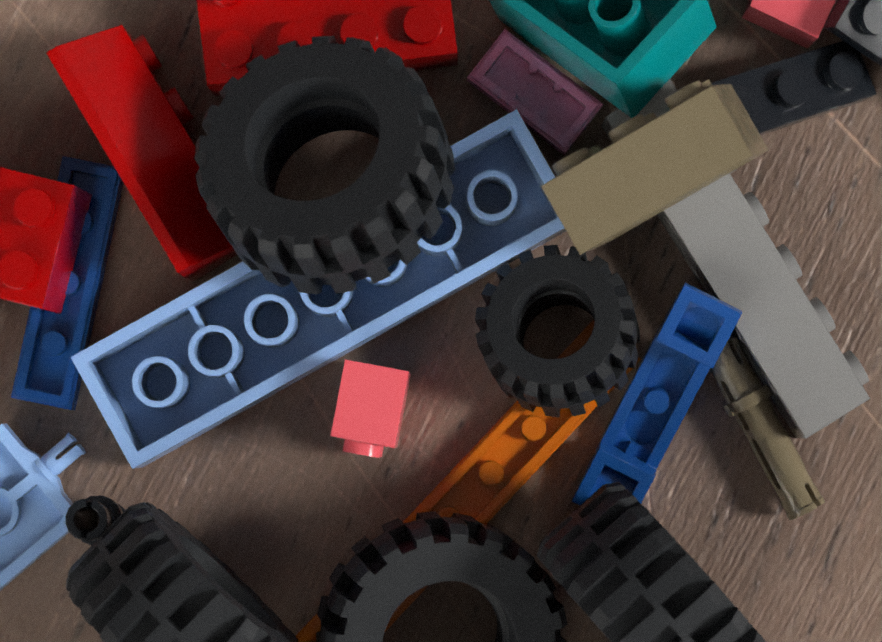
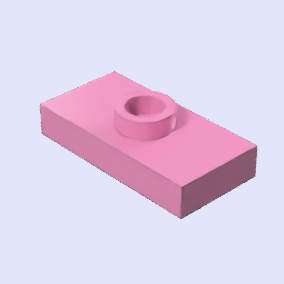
(541, 93)

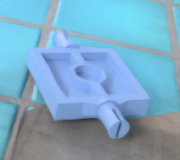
(31, 501)

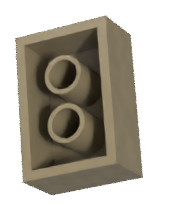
(652, 164)

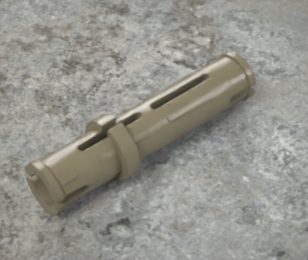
(768, 438)

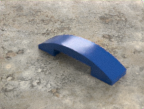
(660, 393)

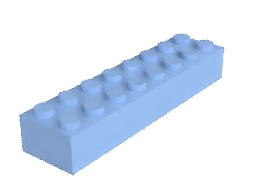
(251, 338)

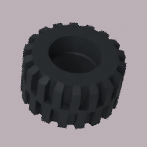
(550, 283)

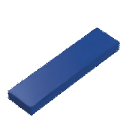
(50, 339)

